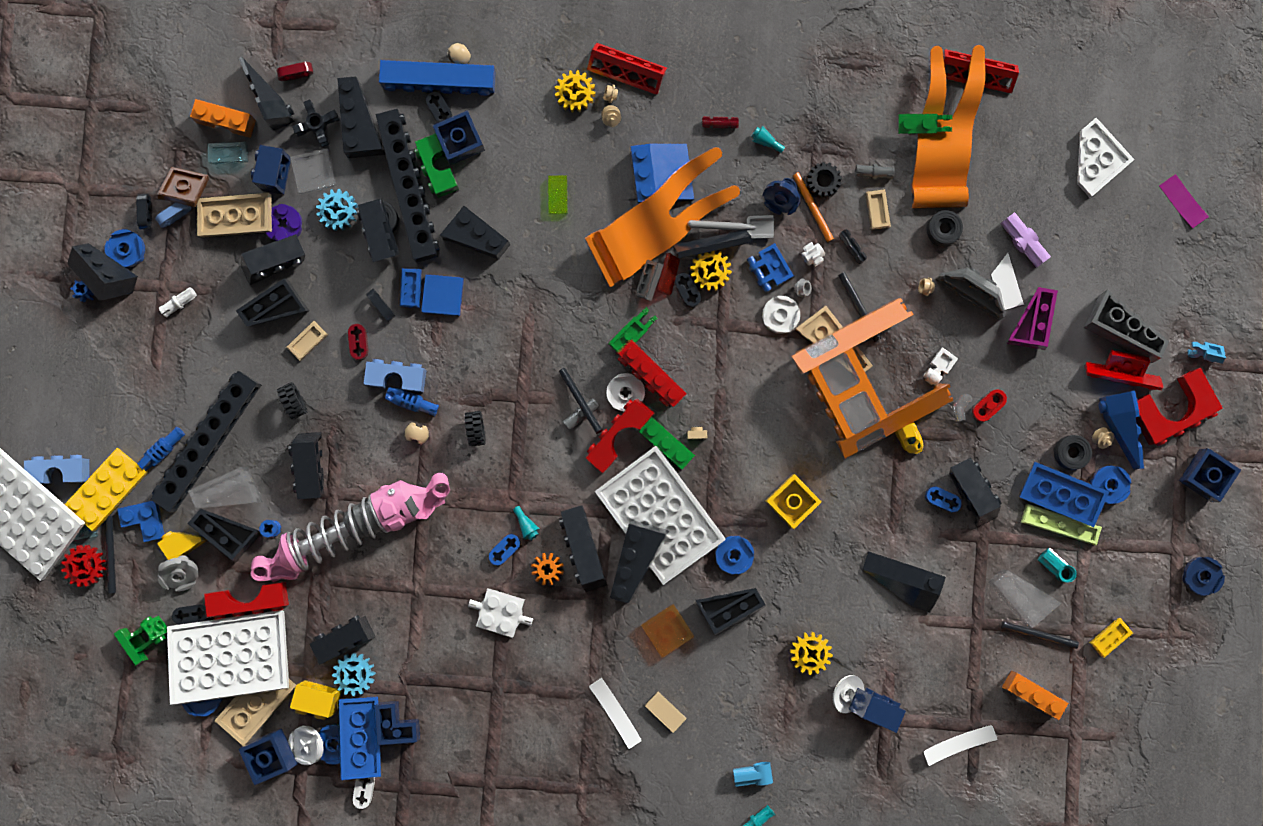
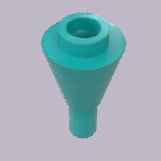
(764, 138)
(528, 527)

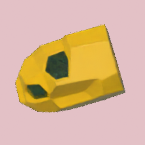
(910, 438)

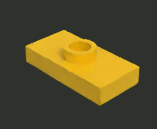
(1111, 637)

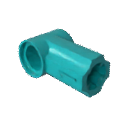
(1055, 565)

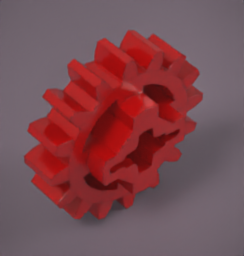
(75, 569)

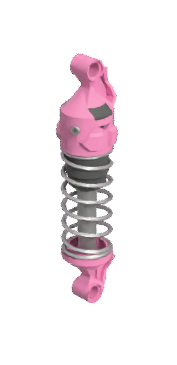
(382, 511)

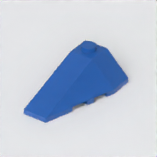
(1120, 415)

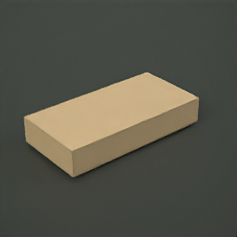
(878, 209)
(307, 341)
(665, 712)

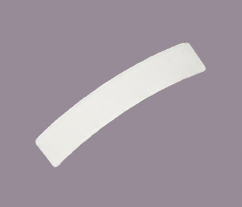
(615, 713)
(959, 743)

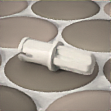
(177, 302)

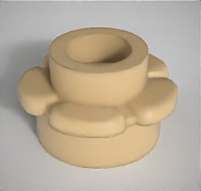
(610, 93)
(926, 286)

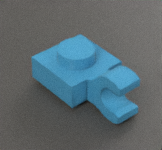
(1209, 351)

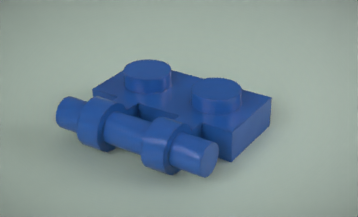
(775, 265)

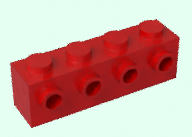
(650, 373)

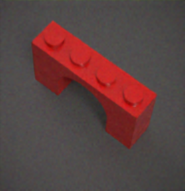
(1201, 404)

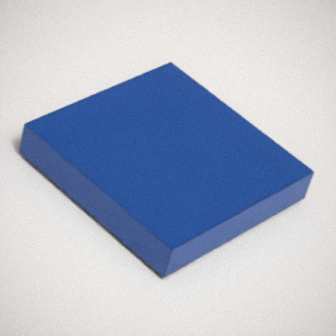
(442, 295)

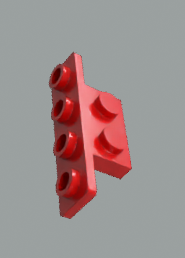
(1125, 369)

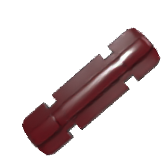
(720, 122)

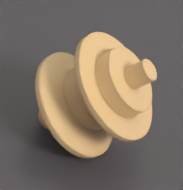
(611, 116)
(1103, 437)

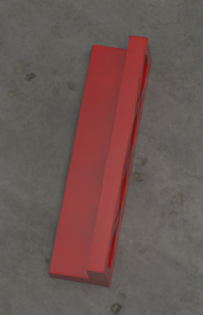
(629, 62)
(991, 66)

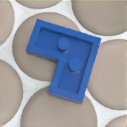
(146, 515)

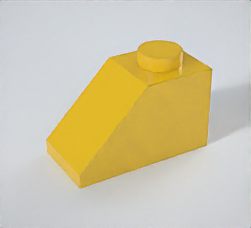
(179, 544)

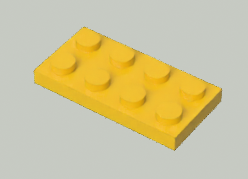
(106, 489)

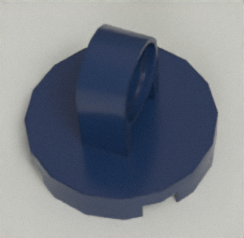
(782, 196)

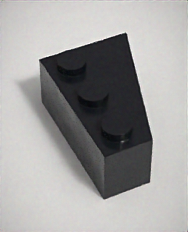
(226, 535)
(341, 639)

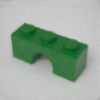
(429, 151)
(666, 443)

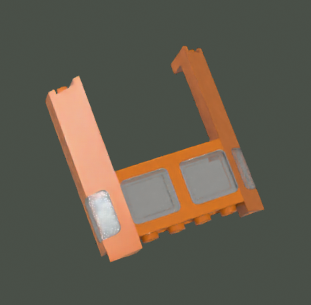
(847, 389)

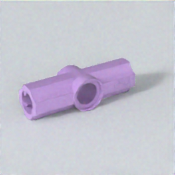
(1025, 240)

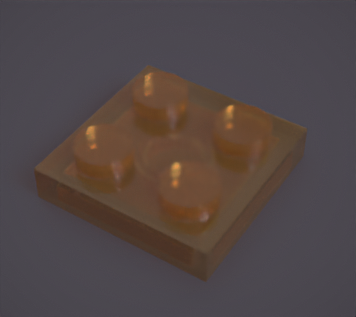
(667, 630)

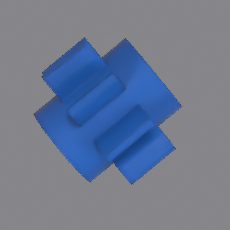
(78, 290)

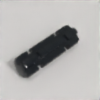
(852, 246)

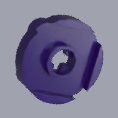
(293, 223)

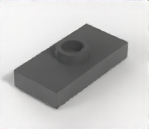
(649, 280)

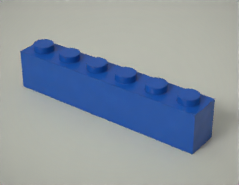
(437, 77)

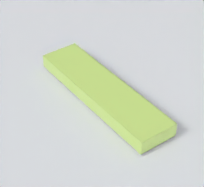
(1060, 524)

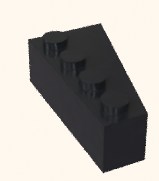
(583, 548)
(637, 555)

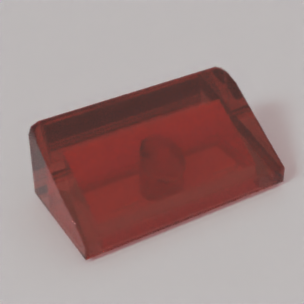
(668, 274)

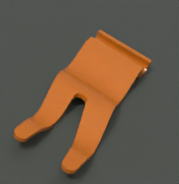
(945, 156)
(648, 226)

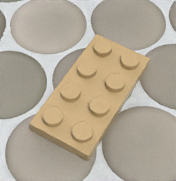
(234, 215)
(249, 712)

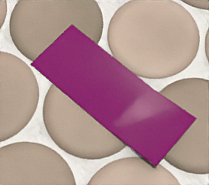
(1183, 201)

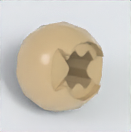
(458, 54)
(416, 433)

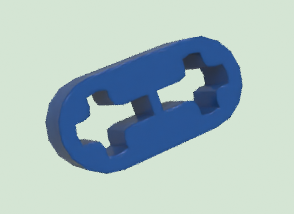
(945, 495)
(501, 546)

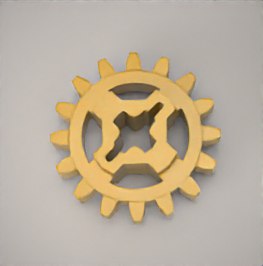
(567, 89)
(719, 275)
(818, 647)

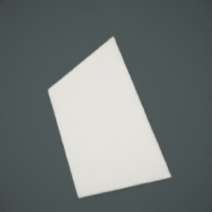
(1007, 282)

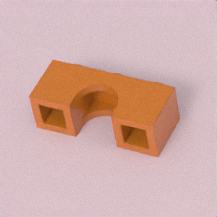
(215, 115)
(1035, 695)

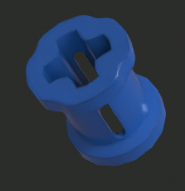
(265, 526)

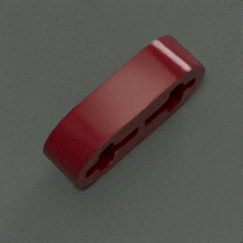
(294, 71)
(362, 341)

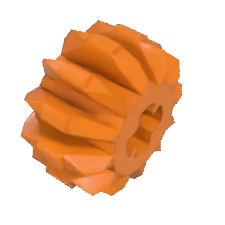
(553, 565)

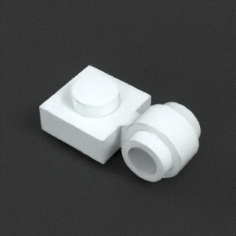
(943, 363)

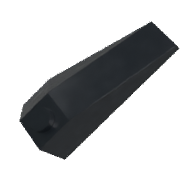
(271, 105)
(912, 584)

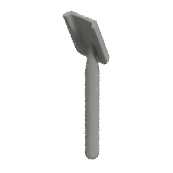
(756, 226)

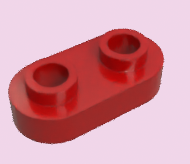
(990, 408)

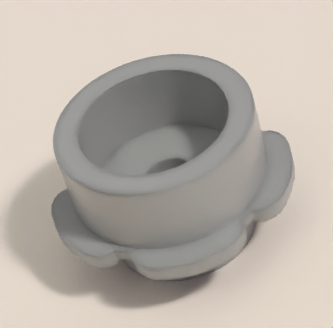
(802, 288)

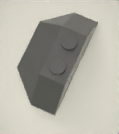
(975, 289)

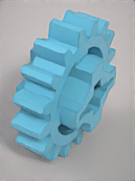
(333, 205)
(359, 679)

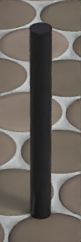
(855, 299)
(580, 400)
(110, 555)
(1040, 635)

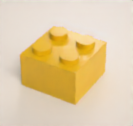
(793, 501)
(315, 699)

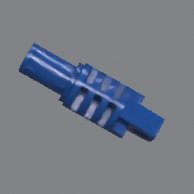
(410, 401)
(160, 449)

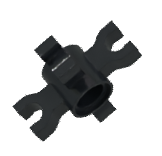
(303, 128)

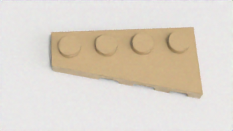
(823, 324)

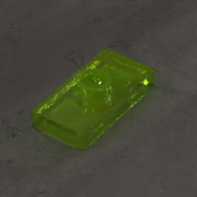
(557, 194)

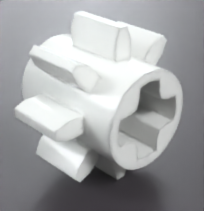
(813, 254)

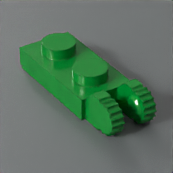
(922, 123)
(632, 331)

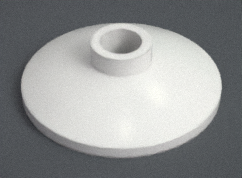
(845, 692)

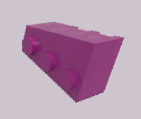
(1036, 322)

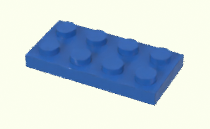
(1064, 494)
(358, 738)

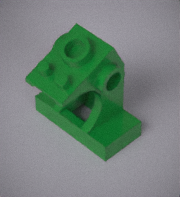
(135, 644)

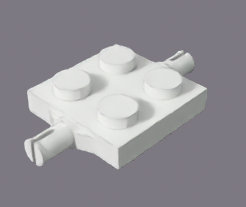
(500, 612)

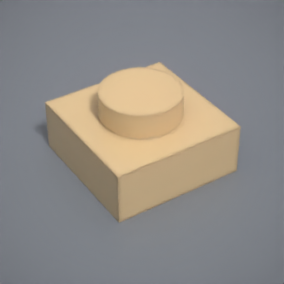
(696, 433)

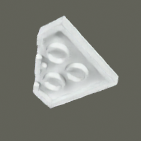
(1099, 157)

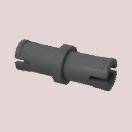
(874, 171)
(578, 415)

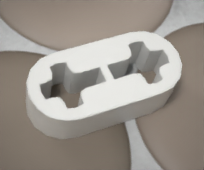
(367, 795)

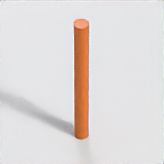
(813, 208)

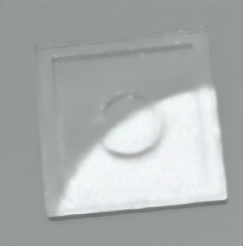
(313, 171)

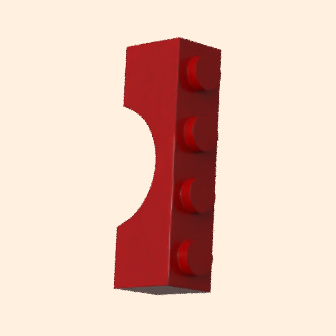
(604, 453)
(222, 602)

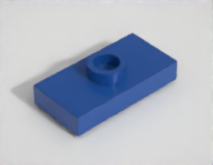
(410, 288)

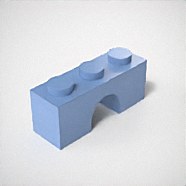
(378, 373)
(73, 469)

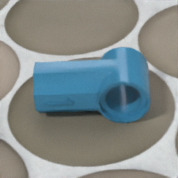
(757, 774)

